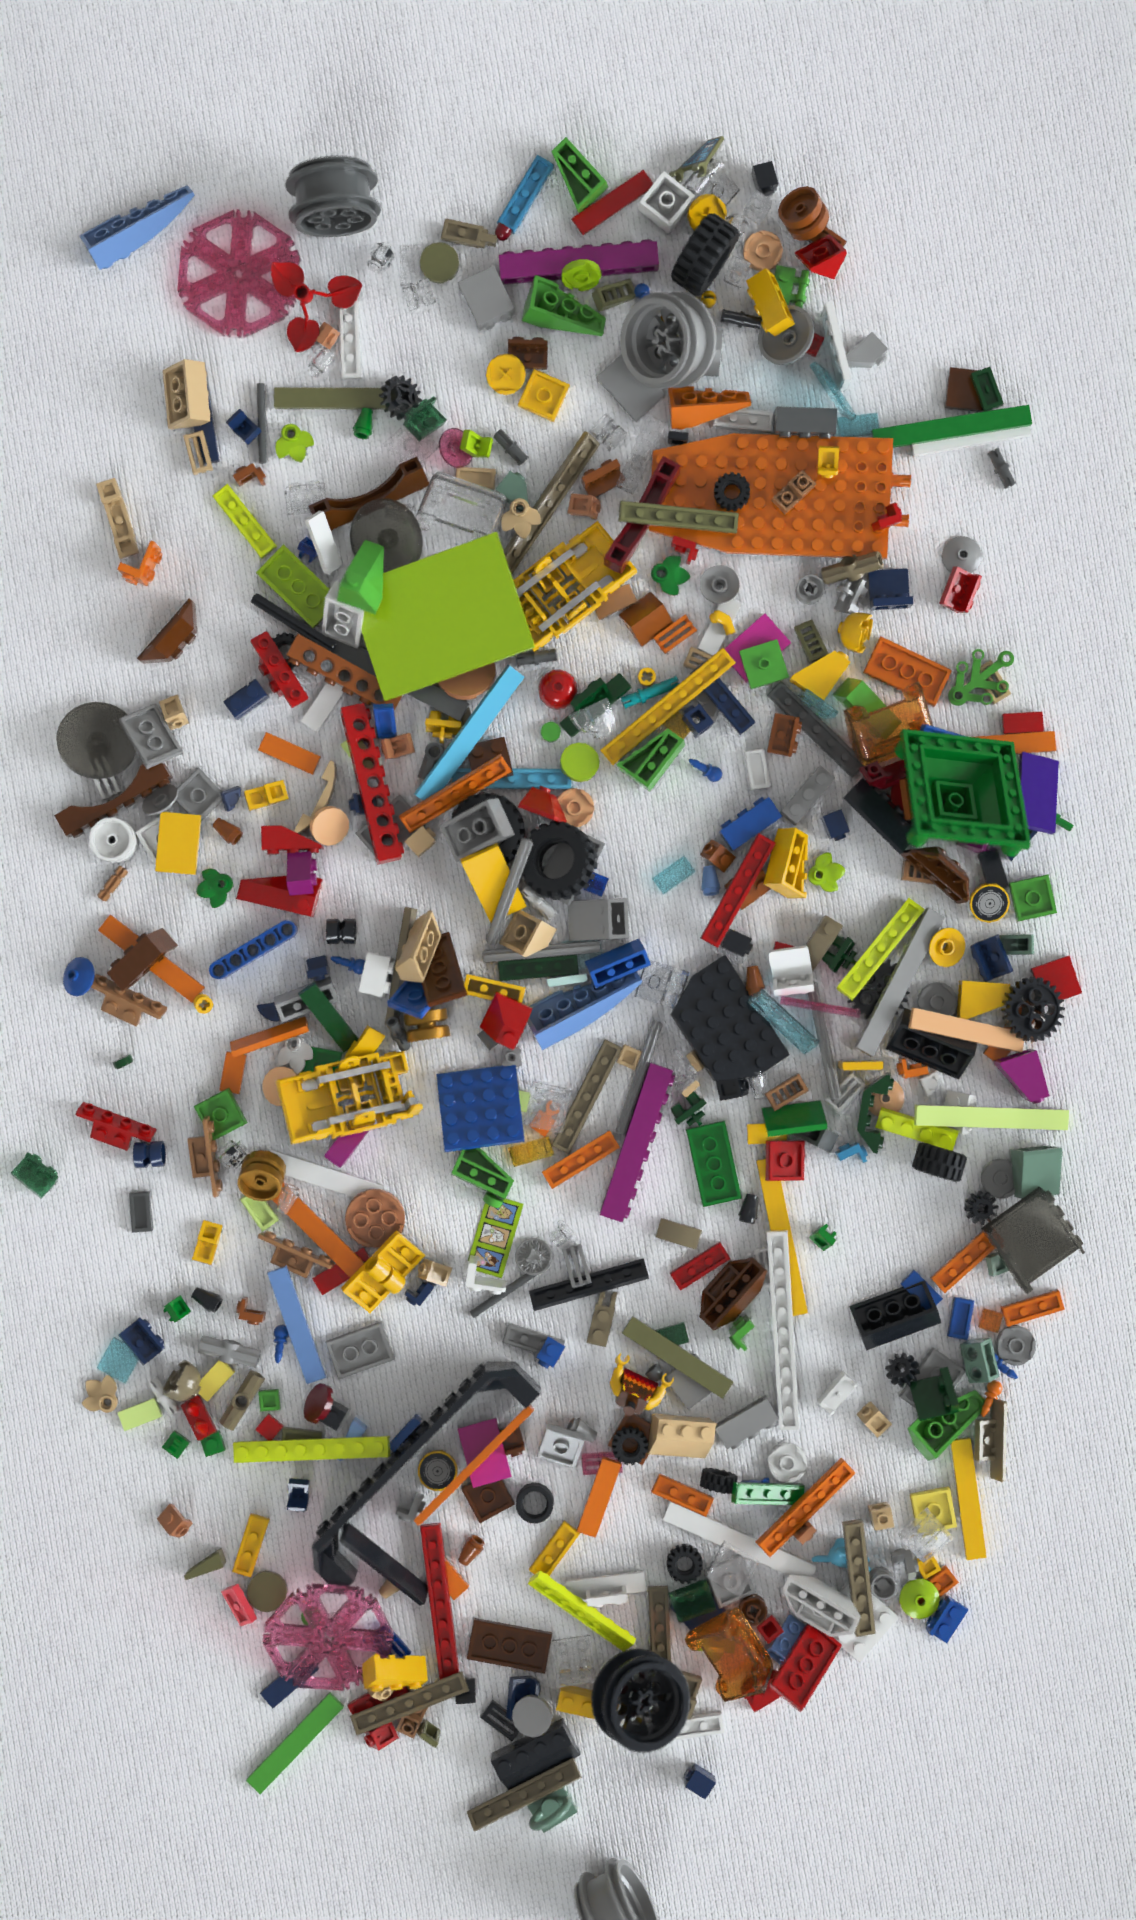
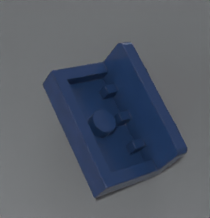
(991, 958)
(142, 1340)
(518, 1688)

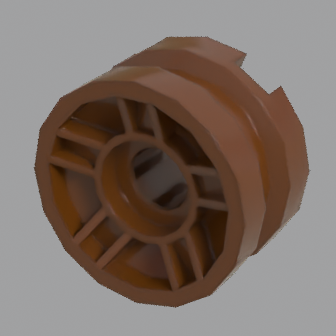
(761, 1609)

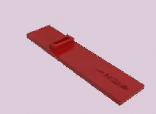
(612, 202)

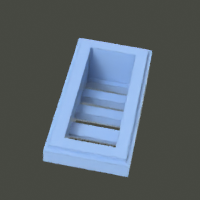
(356, 1429)

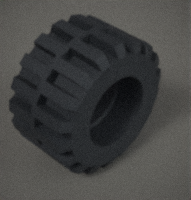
(939, 1162)

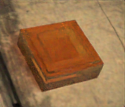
(990, 1320)

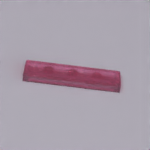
(820, 1007)

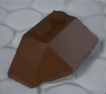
(173, 637)
(941, 871)
(731, 1292)

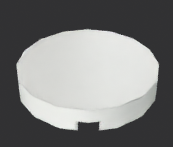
(787, 1462)

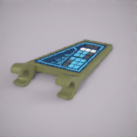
(699, 159)

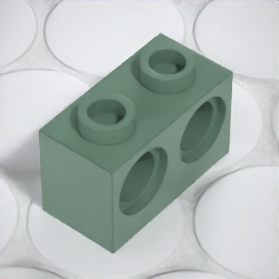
(978, 1356)

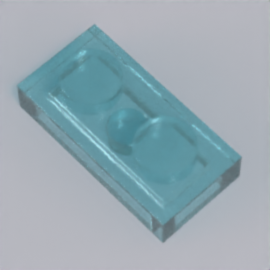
(812, 700)

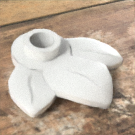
(296, 1055)

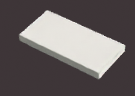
(835, 346)

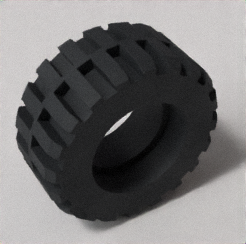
(704, 254)
(509, 846)
(577, 876)

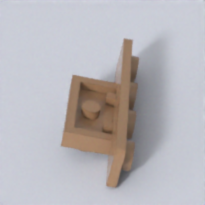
(126, 1004)
(203, 1158)
(297, 1259)

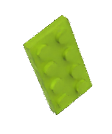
(295, 585)

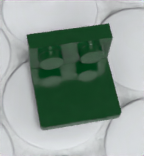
(934, 1396)

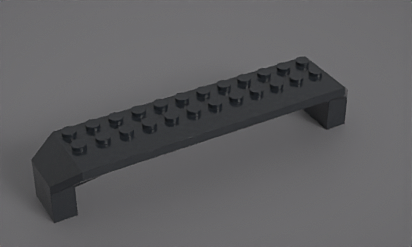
(491, 1376)

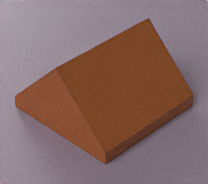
(646, 618)

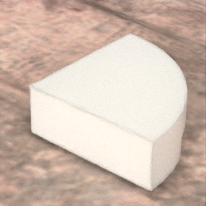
(929, 1082)

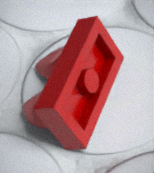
(198, 1418)

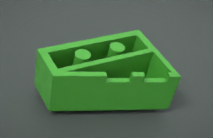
(579, 175)
(856, 693)
(653, 759)
(481, 1171)

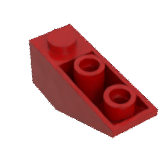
(280, 838)

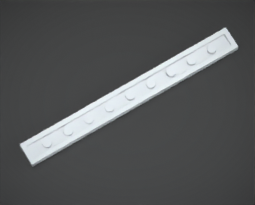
(783, 1330)

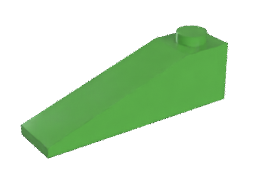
(556, 310)
(364, 579)
(936, 1434)

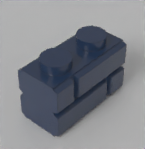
(246, 699)

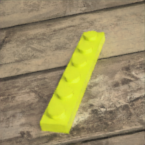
(880, 949)
(578, 1608)

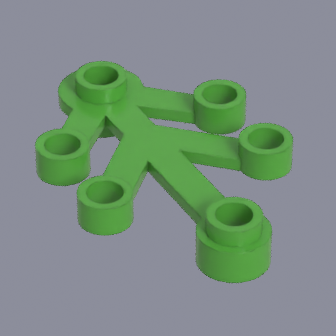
(977, 679)

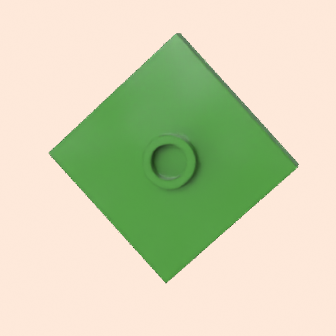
(763, 664)
(1032, 898)
(223, 1112)

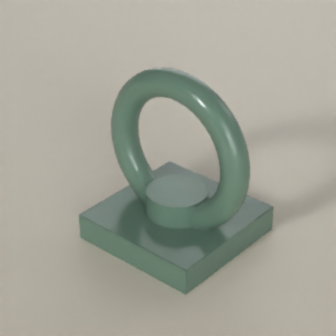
(551, 1810)

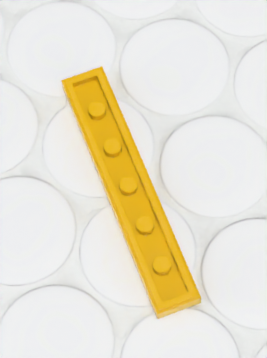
(968, 1499)

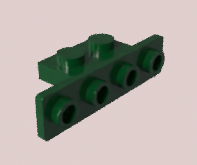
(595, 692)

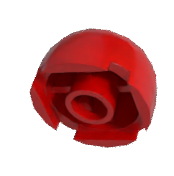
(557, 689)

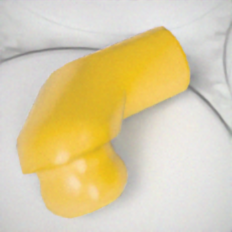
(724, 619)

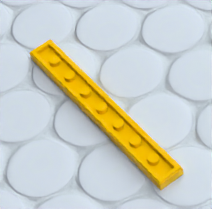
(668, 706)
(779, 1220)

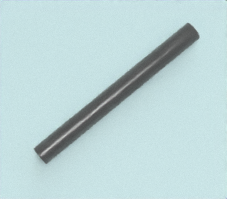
(261, 423)
(497, 1297)

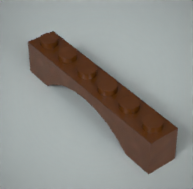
(404, 481)
(76, 819)

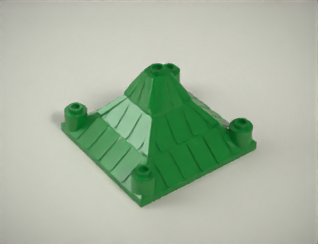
(964, 790)

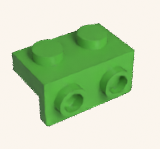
(741, 1327)

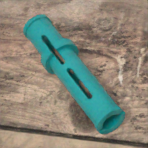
(649, 692)

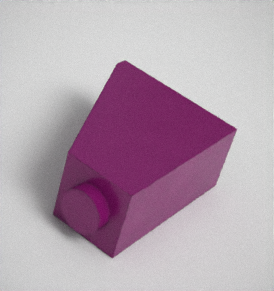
(1025, 1074)
(344, 1148)

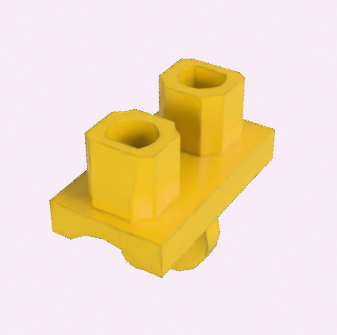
(442, 728)

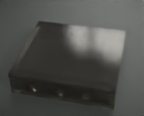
(1032, 1237)

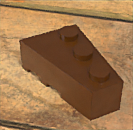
(140, 958)

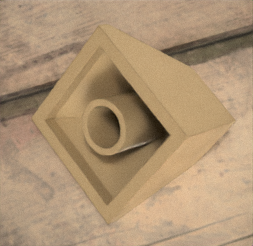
(527, 934)

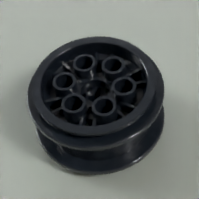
(614, 1687)

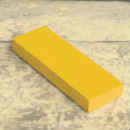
(250, 1545)
(555, 1549)

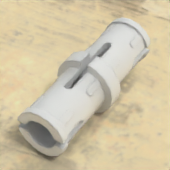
(538, 902)
(169, 1404)

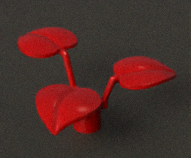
(289, 280)

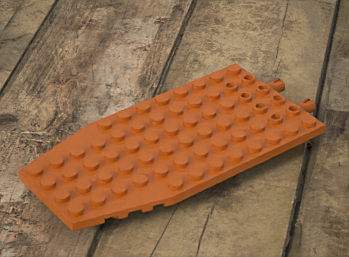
(825, 523)

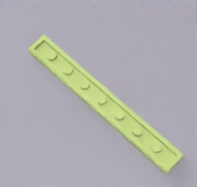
(991, 1117)

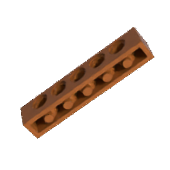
(302, 645)

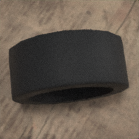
(531, 1518)

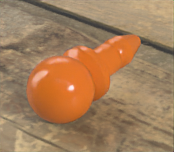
(994, 1389)

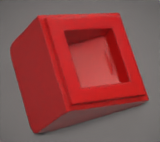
(770, 1629)

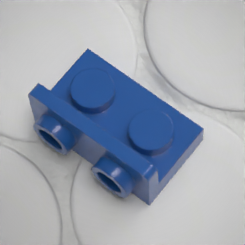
(946, 1618)

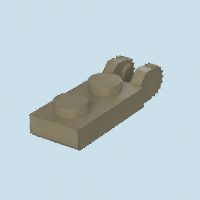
(601, 1321)

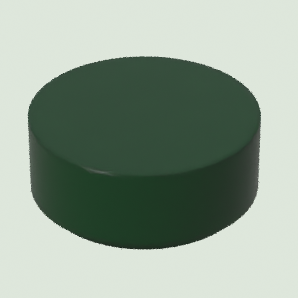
(123, 1061)

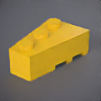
(786, 863)
(394, 1672)

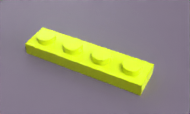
(904, 1125)

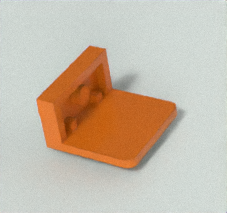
(146, 571)

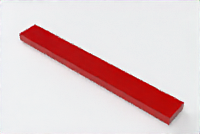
(439, 1599)

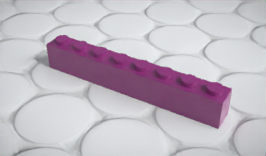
(548, 263)
(636, 1142)

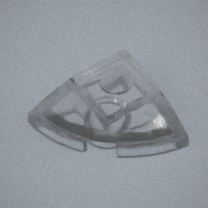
(596, 720)

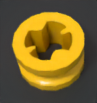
(646, 683)
(207, 1007)

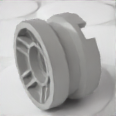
(817, 585)

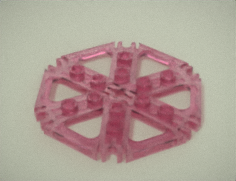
(236, 288)
(314, 1640)

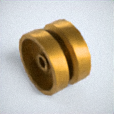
(427, 1025)
(261, 1175)

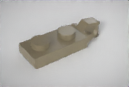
(467, 234)

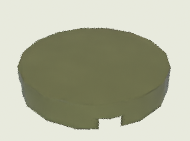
(439, 262)
(267, 1591)

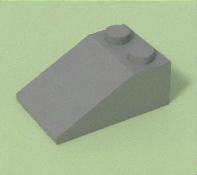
(477, 829)

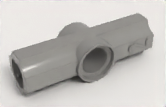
(229, 1351)

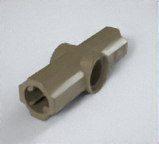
(852, 568)
(236, 1410)

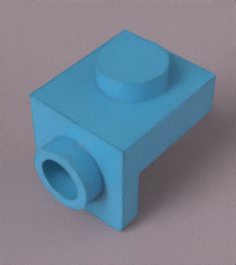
(848, 1150)

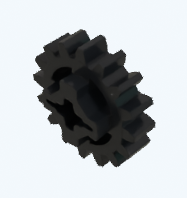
(393, 390)

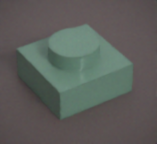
(995, 1265)

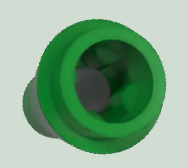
(363, 425)

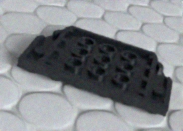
(724, 1027)

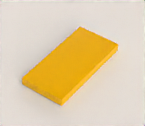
(488, 877)

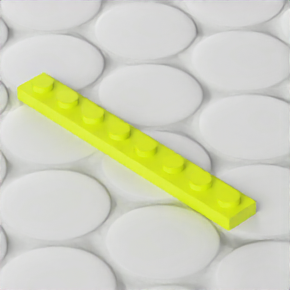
(311, 1449)

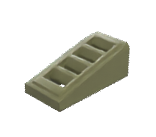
(602, 297)
(820, 644)
(211, 1563)
(429, 1733)

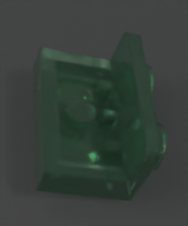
(424, 419)
(35, 1175)
(692, 1601)

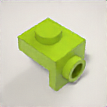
(476, 445)

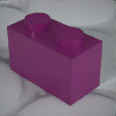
(301, 873)

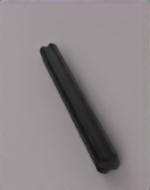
(293, 622)

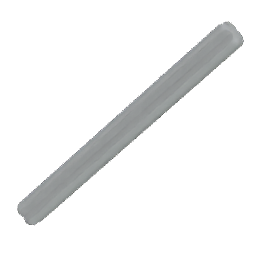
(509, 891)
(550, 951)
(825, 1047)
(639, 1077)

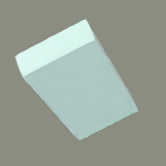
(567, 980)

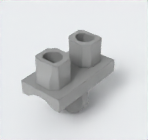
(849, 596)

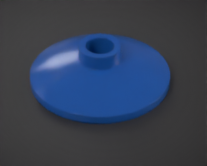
(78, 976)

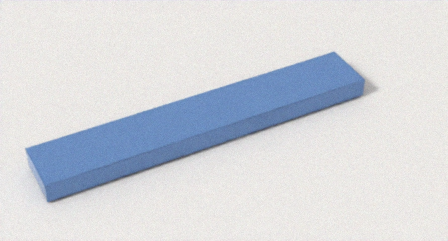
(296, 1324)

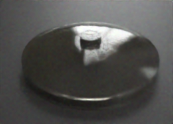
(391, 526)
(94, 741)

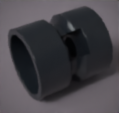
(341, 931)

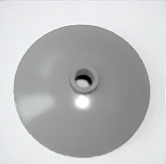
(779, 348)

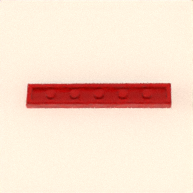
(738, 890)

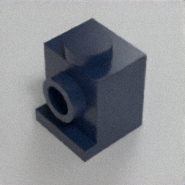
(699, 713)

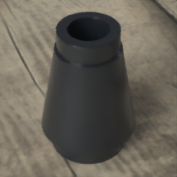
(749, 1209)
(207, 1299)

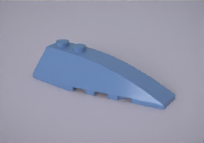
(123, 235)
(573, 1010)

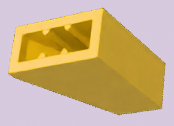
(822, 674)
(979, 997)

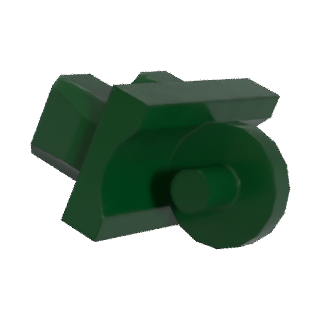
(845, 946)
(681, 1114)

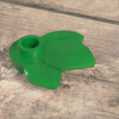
(673, 575)
(212, 889)

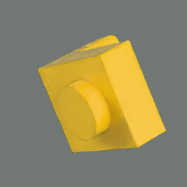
(828, 461)

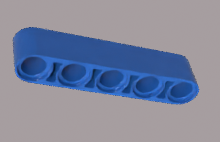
(243, 951)

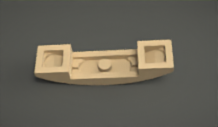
(118, 518)
(330, 776)

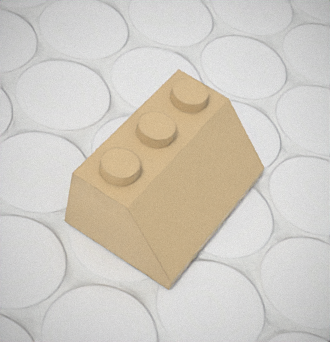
(186, 394)
(419, 949)
(681, 1436)

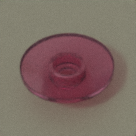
(452, 439)

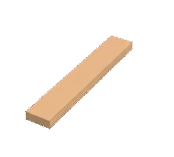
(965, 1030)

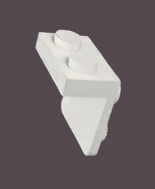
(791, 971)
(477, 1283)

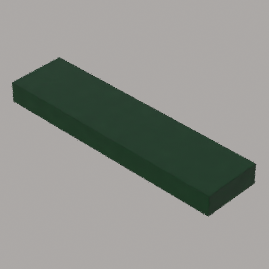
(538, 967)
(328, 1016)

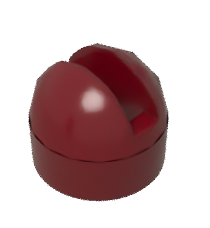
(502, 232)

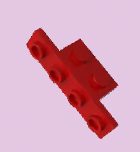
(277, 670)
(114, 1128)

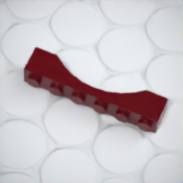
(632, 534)

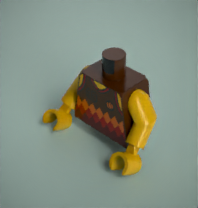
(634, 1390)

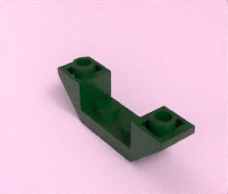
(870, 1136)

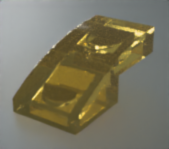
(531, 1151)

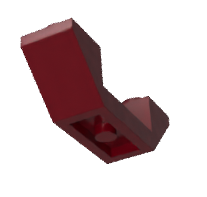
(884, 776)

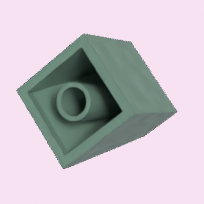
(1036, 1168)

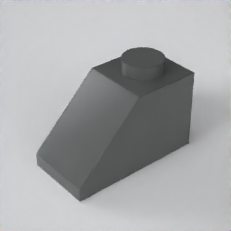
(822, 1138)

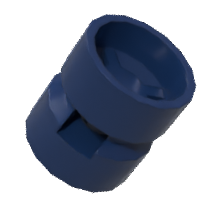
(149, 1154)

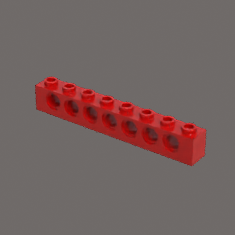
(349, 716)

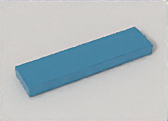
(526, 193)

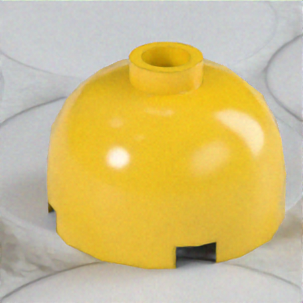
(855, 630)

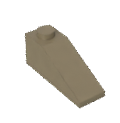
(822, 939)

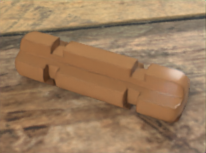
(112, 883)

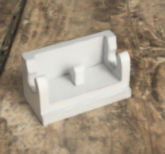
(836, 1392)

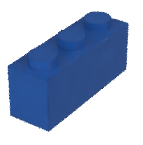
(749, 823)
(617, 963)

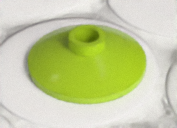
(919, 1589)

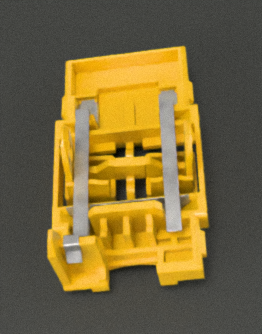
(585, 561)
(314, 1111)

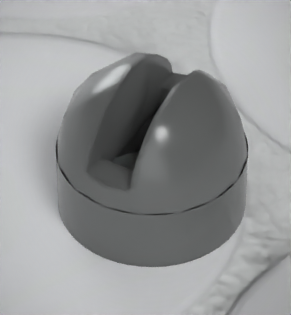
(654, 1373)

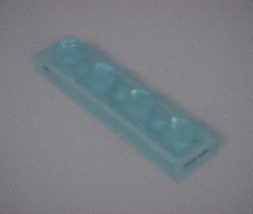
(783, 1021)

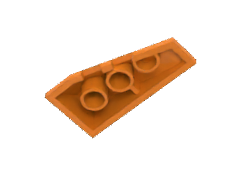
(696, 407)

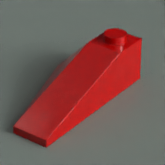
(275, 894)

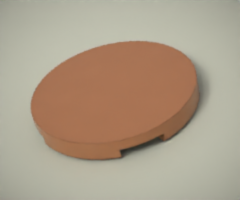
(471, 683)
(374, 1217)

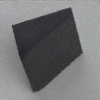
(469, 1696)

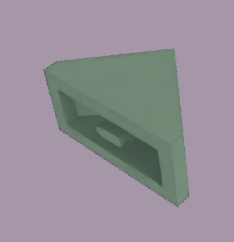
(1018, 944)

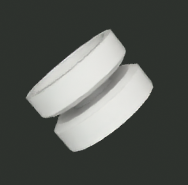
(105, 831)

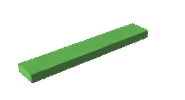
(295, 1743)

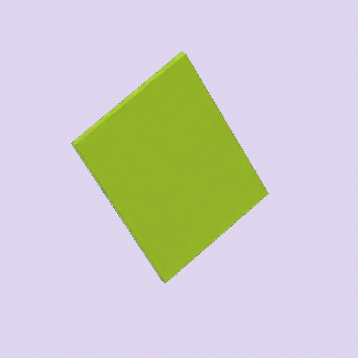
(445, 618)

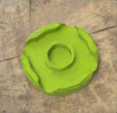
(581, 275)
(579, 762)

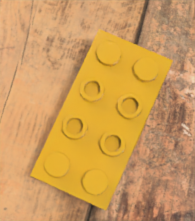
(383, 1272)

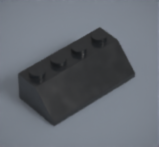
(880, 813)
(932, 1050)
(893, 1316)
(534, 1755)

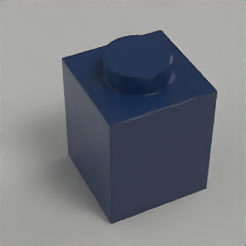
(835, 825)
(699, 1781)

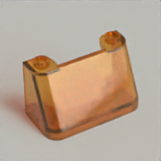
(878, 732)
(734, 1653)

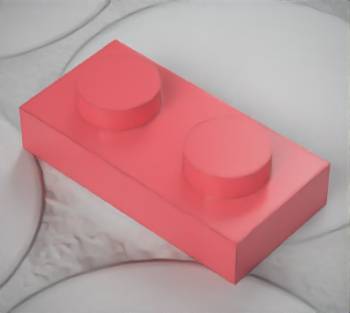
(239, 1605)

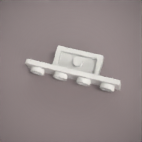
(607, 1588)

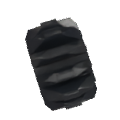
(978, 1215)
(909, 1365)

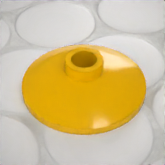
(953, 949)

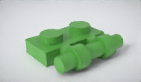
(786, 279)

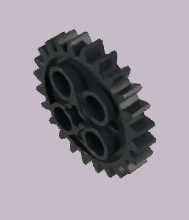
(878, 978)
(1043, 996)

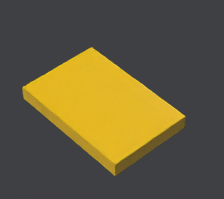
(178, 843)

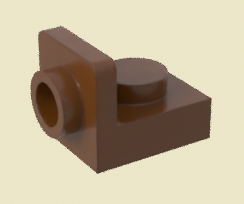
(514, 1443)

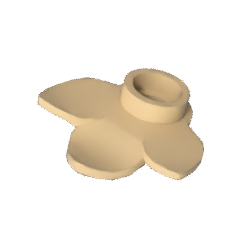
(520, 520)
(98, 1392)

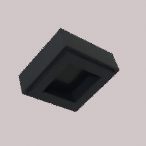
(677, 437)

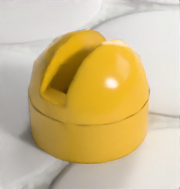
(708, 302)

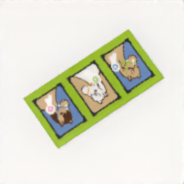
(495, 1237)

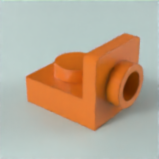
(914, 1070)

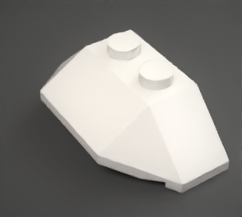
(821, 1605)

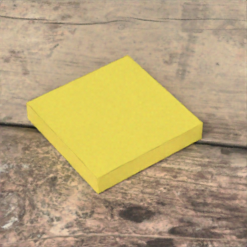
(939, 1503)

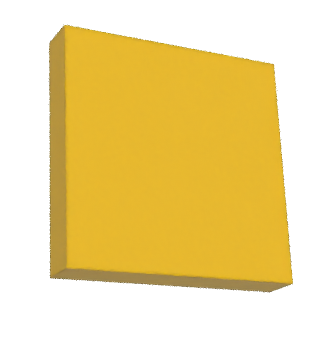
(543, 395)
(860, 1065)

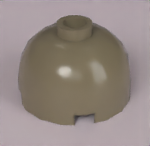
(183, 1383)

